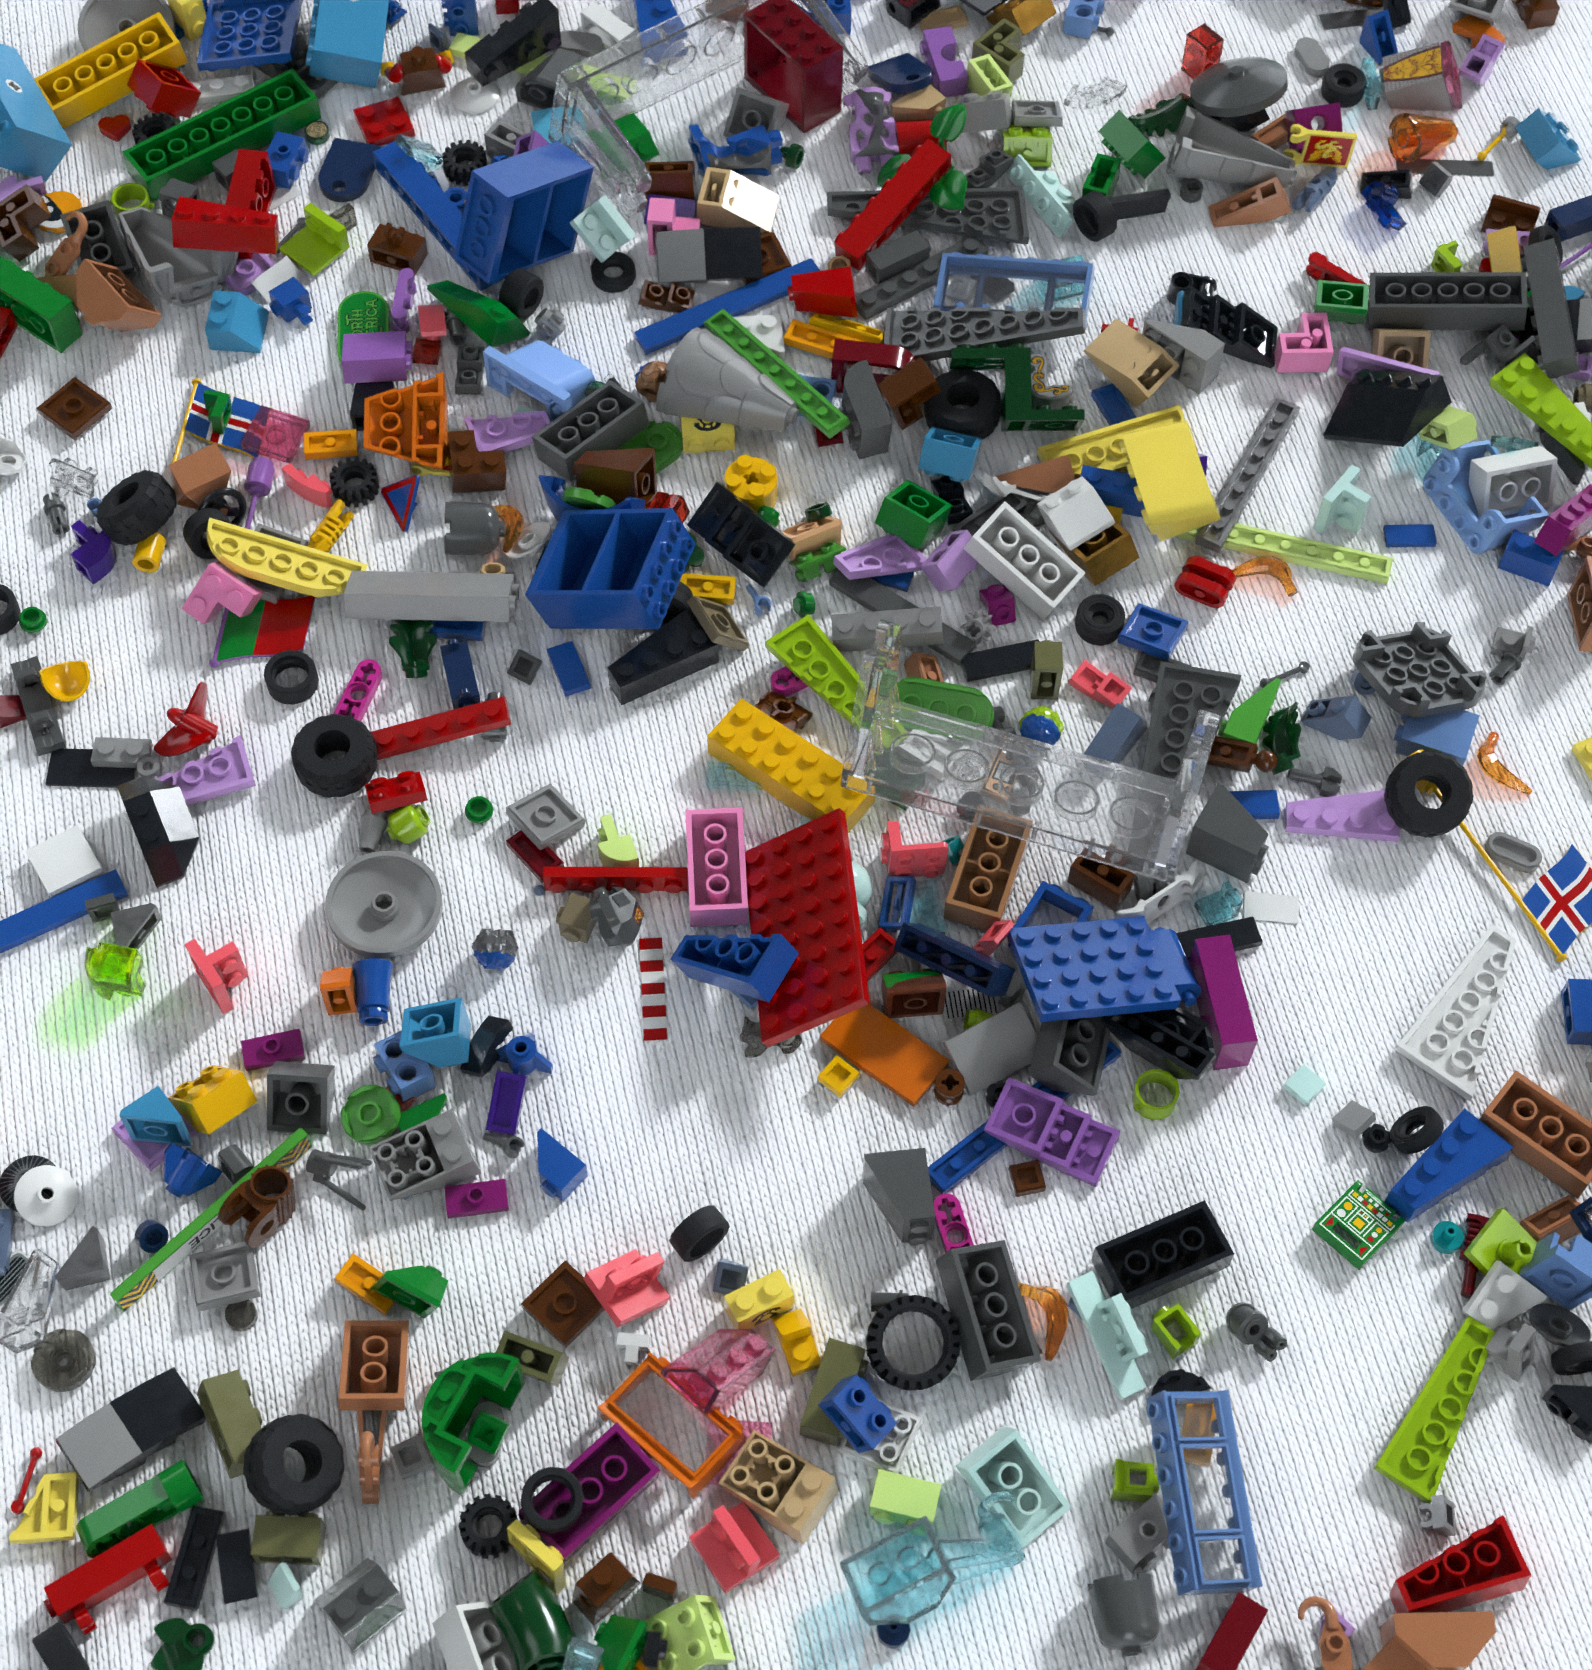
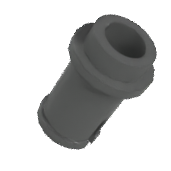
(1509, 662)
(879, 1299)

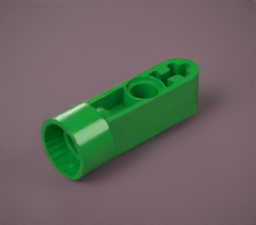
(146, 1504)

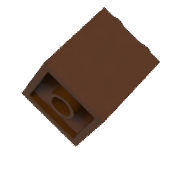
(618, 473)

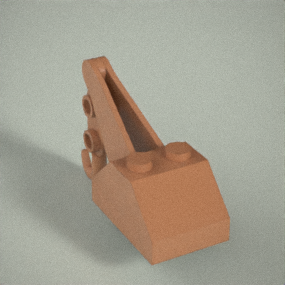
(97, 288)
(1581, 594)
(373, 1378)
(1408, 1639)

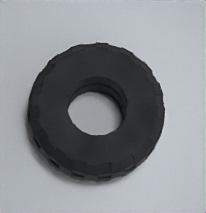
(969, 389)
(136, 507)
(339, 776)
(1447, 776)
(265, 1468)

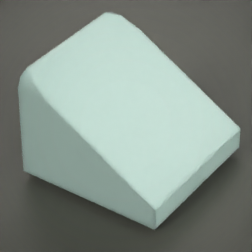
(285, 1586)

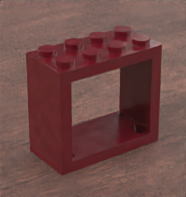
(793, 62)

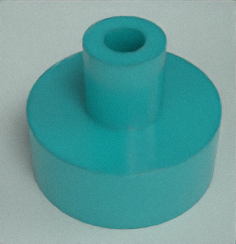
(954, 845)
(1447, 1237)

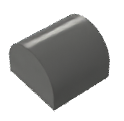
(234, 1163)

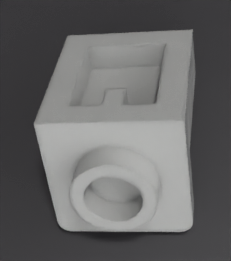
(1509, 640)

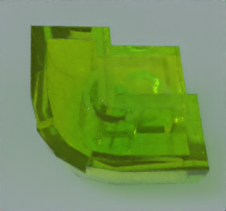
(114, 969)

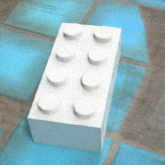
(1024, 560)

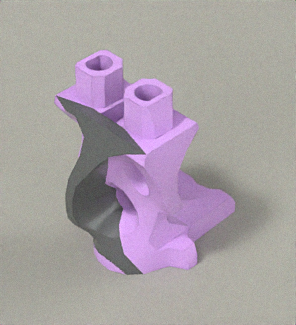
(874, 146)

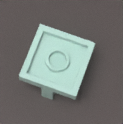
(602, 228)
(1344, 504)

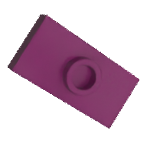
(267, 1049)
(476, 1198)

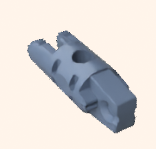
(1316, 190)

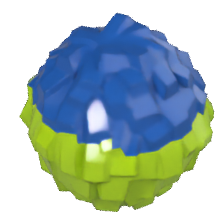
(1041, 725)

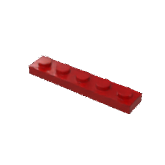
(442, 727)
(631, 878)

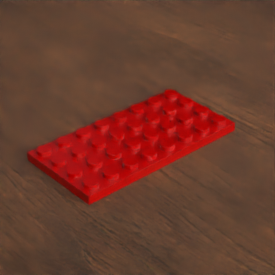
(807, 894)

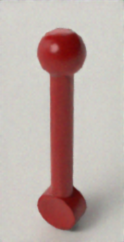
(18, 1505)

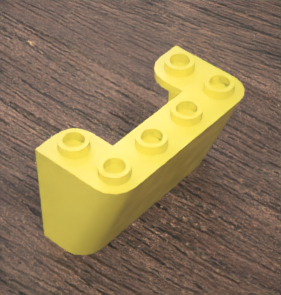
(1169, 479)

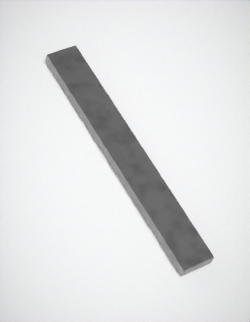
(1248, 474)

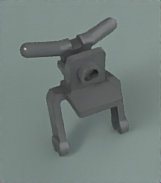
(1503, 347)

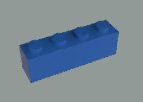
(1114, 489)

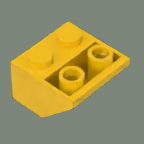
(213, 1098)

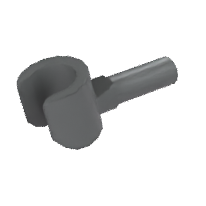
(503, 1143)

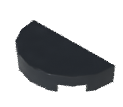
(1179, 1381)

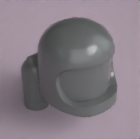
(1252, 1328)

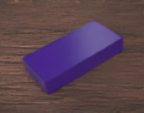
(506, 1102)

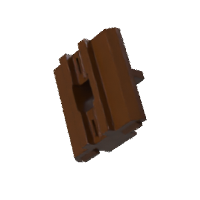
(784, 710)

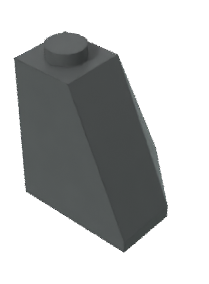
(540, 84)

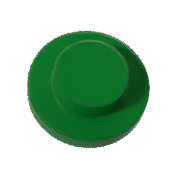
(804, 604)
(32, 620)
(479, 810)

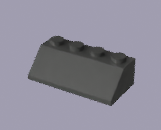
(1071, 1055)
(987, 1309)

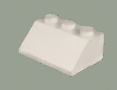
(1511, 479)
(473, 1639)

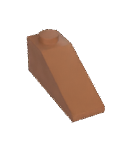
(1251, 206)
(1042, 477)

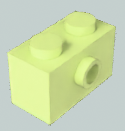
(986, 76)

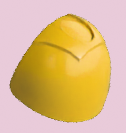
(66, 680)

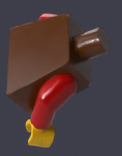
(418, 70)

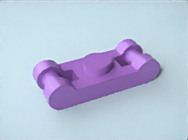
(403, 299)

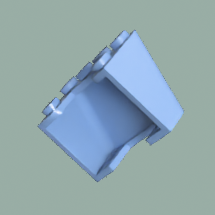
(1449, 490)

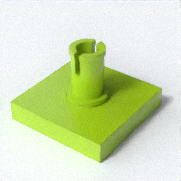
(1502, 1241)

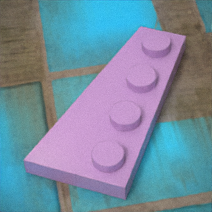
(215, 775)

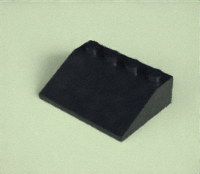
(1387, 407)

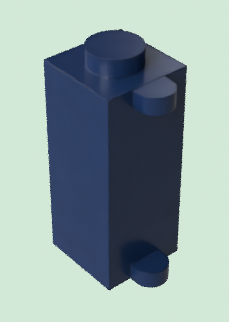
(1571, 218)
(459, 674)

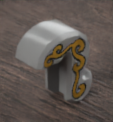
(1044, 395)

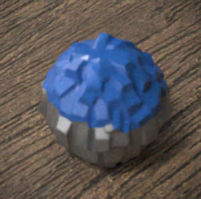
(495, 948)

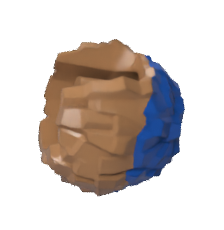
(649, 379)

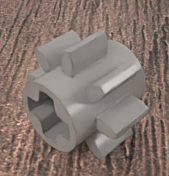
(550, 323)
(981, 621)

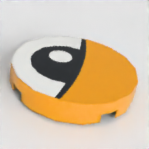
(57, 204)

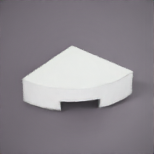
(440, 177)

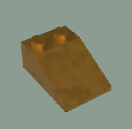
(1103, 553)

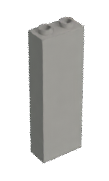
(430, 596)

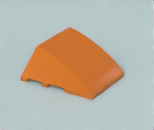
(409, 422)

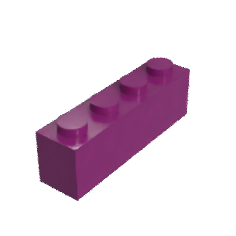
(1567, 523)

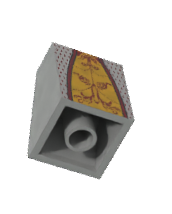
(1415, 80)

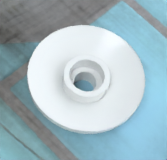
(473, 98)
(530, 540)
(43, 1211)

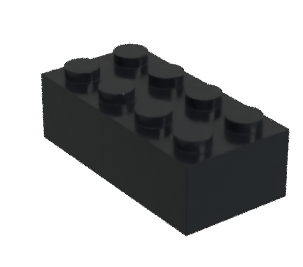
(1163, 1255)

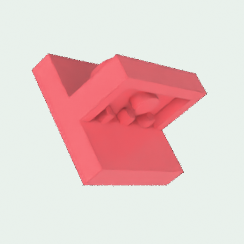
(218, 971)
(628, 1286)
(733, 1546)

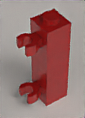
(106, 1575)

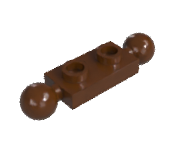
(1240, 756)

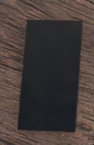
(75, 769)

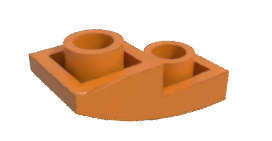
(1474, 28)

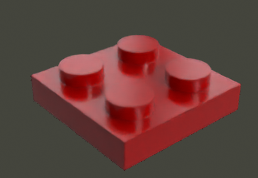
(383, 121)
(395, 792)

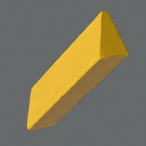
(1504, 250)
(848, 328)

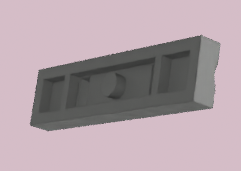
(38, 706)

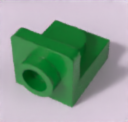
(219, 409)

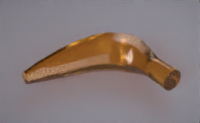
(513, 524)
(1268, 566)
(1495, 769)
(1055, 1311)

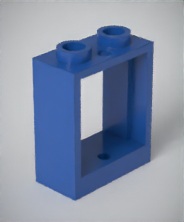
(1056, 896)

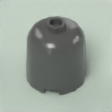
(473, 528)
(1125, 1612)

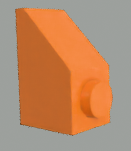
(339, 991)

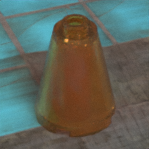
(1419, 136)

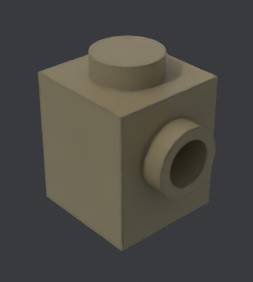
(575, 919)

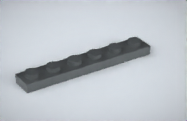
(910, 280)

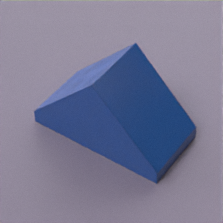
(1378, 36)

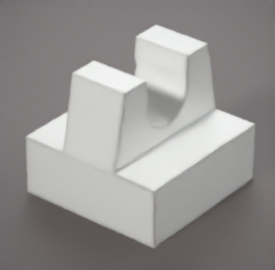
(633, 1344)

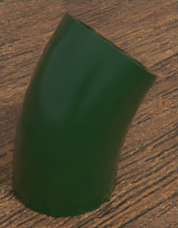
(533, 1623)

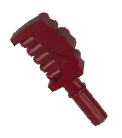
(1475, 1224)

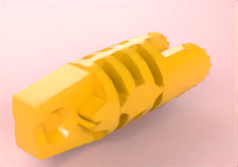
(330, 528)

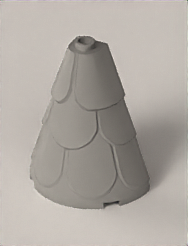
(1224, 155)
(176, 274)
(720, 386)

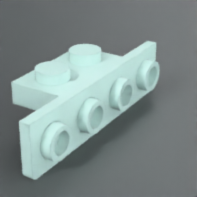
(1044, 194)
(1111, 1332)

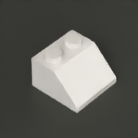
(1075, 513)

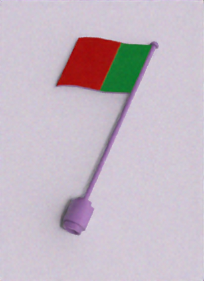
(270, 626)

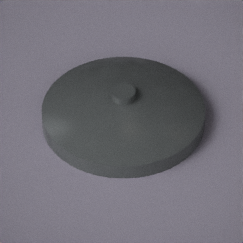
(1239, 86)

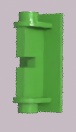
(809, 562)

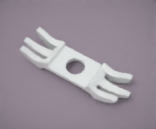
(1003, 488)
(1181, 889)

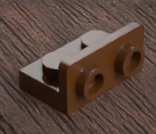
(1509, 212)

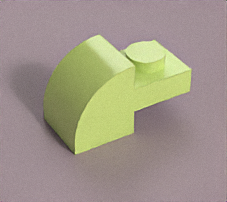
(615, 850)

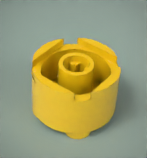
(753, 481)

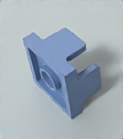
(1561, 1273)

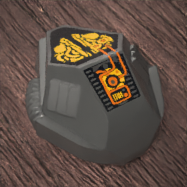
(617, 915)

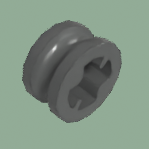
(1191, 184)

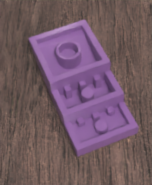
(1052, 1131)

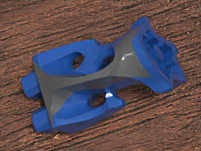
(747, 153)

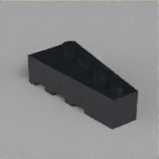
(515, 42)
(663, 658)

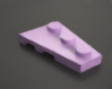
(506, 432)
(879, 558)

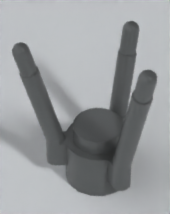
(325, 1164)

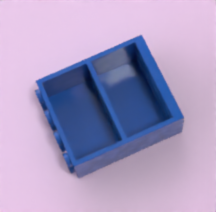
(522, 211)
(611, 569)

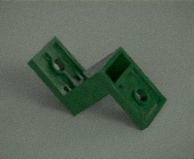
(1015, 388)

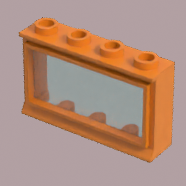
(672, 1427)

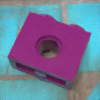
(1327, 117)

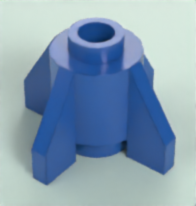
(523, 1056)
(186, 1171)

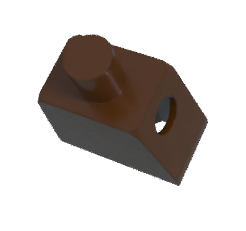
(603, 1588)

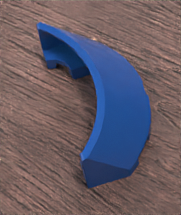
(554, 489)

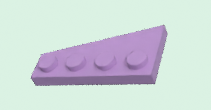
(1352, 361)
(1347, 815)

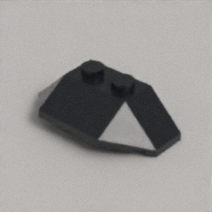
(161, 826)
(1166, 1038)

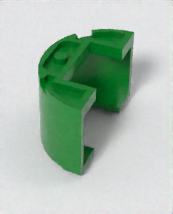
(451, 1404)

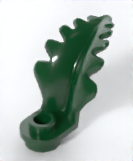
(1165, 116)
(413, 645)
(1283, 737)

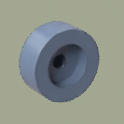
(1361, 684)

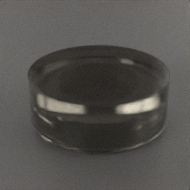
(241, 1315)

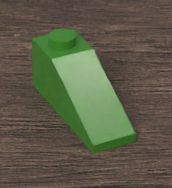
(1250, 717)

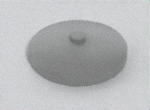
(106, 18)
(384, 904)

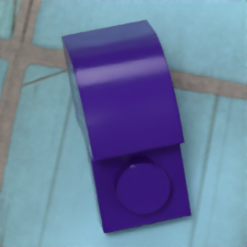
(96, 554)

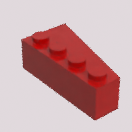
(251, 184)
(223, 227)
(1464, 1574)

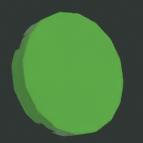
(586, 499)
(370, 1114)

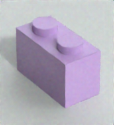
(950, 562)

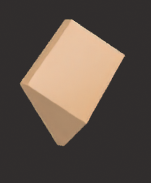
(813, 534)

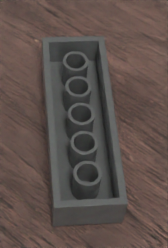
(1447, 300)

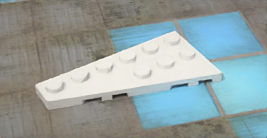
(1457, 1023)

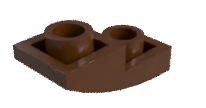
(671, 299)

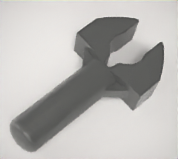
(1319, 780)

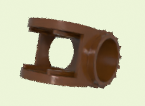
(252, 1196)

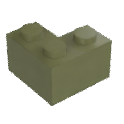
(1004, 47)

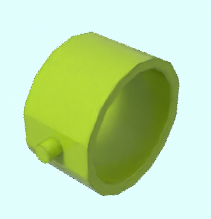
(128, 192)
(1161, 1077)

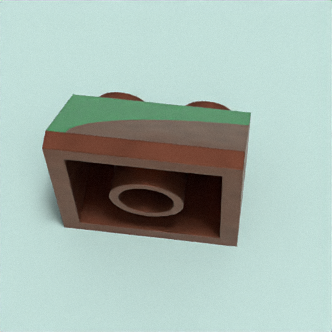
(913, 993)

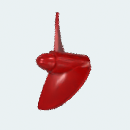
(190, 726)

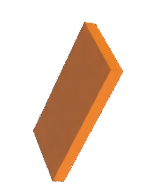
(885, 1052)

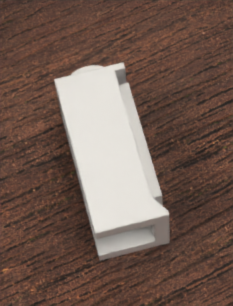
(602, 22)

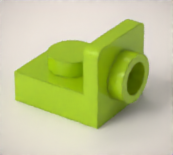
(1445, 259)

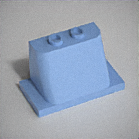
(541, 373)

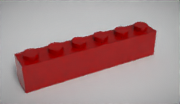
(893, 203)

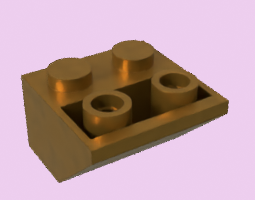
(1023, 13)

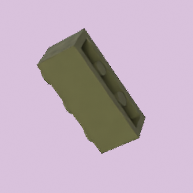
(838, 1362)
(230, 1417)

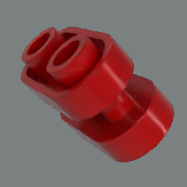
(1205, 582)

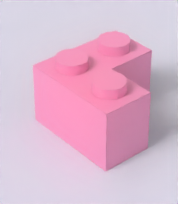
(663, 218)
(1308, 348)
(221, 588)

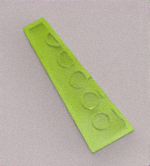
(1545, 404)
(817, 663)
(1429, 1431)

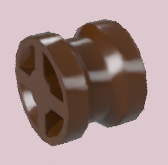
(948, 1094)

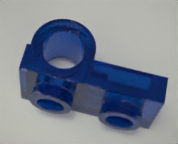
(1381, 200)

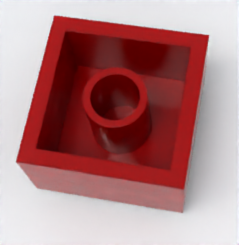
(163, 89)

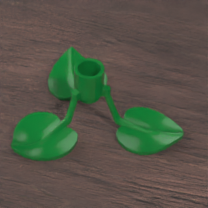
(952, 187)

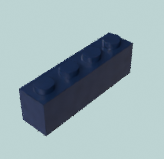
(954, 959)

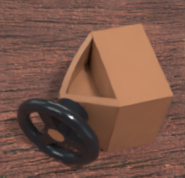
(202, 483)

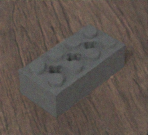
(594, 424)

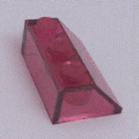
(719, 1367)

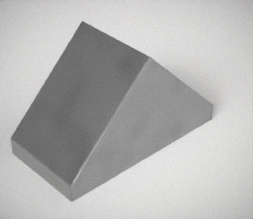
(135, 924)
(86, 1264)

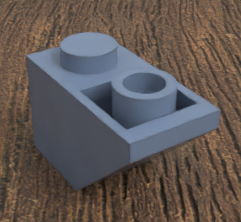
(1337, 717)

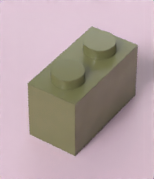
(1046, 670)
(535, 1359)
(288, 1539)

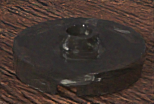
(61, 1345)

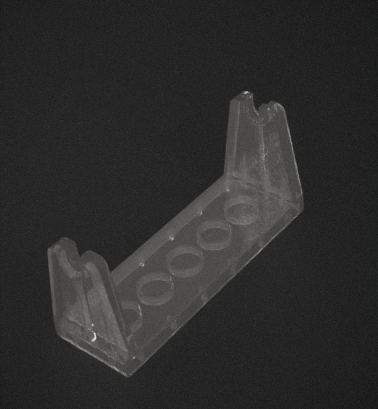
(652, 69)
(1016, 781)

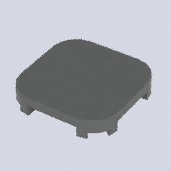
(1418, 672)

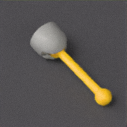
(1507, 129)

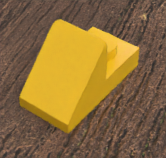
(797, 1342)

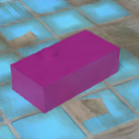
(1223, 1001)
(610, 1476)

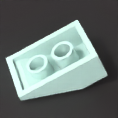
(1010, 1466)

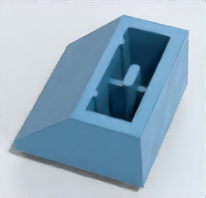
(1548, 140)

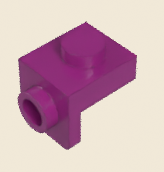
(999, 604)

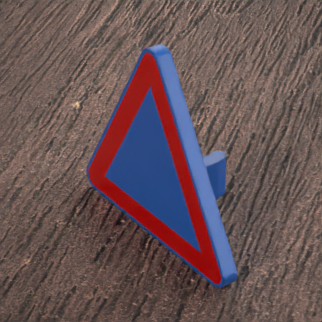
(401, 499)

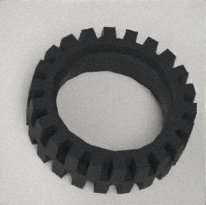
(948, 1329)

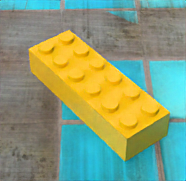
(103, 71)
(785, 764)

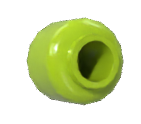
(408, 823)

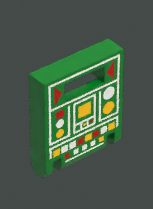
(1364, 1219)

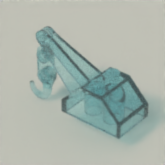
(915, 1569)

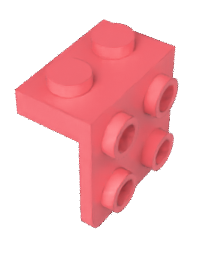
(911, 860)

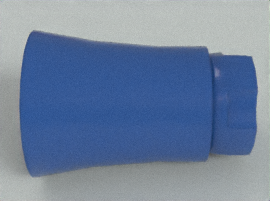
(373, 990)

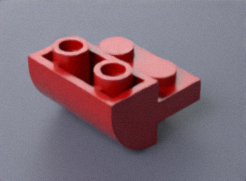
(913, 133)

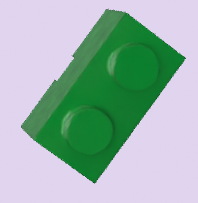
(1103, 175)

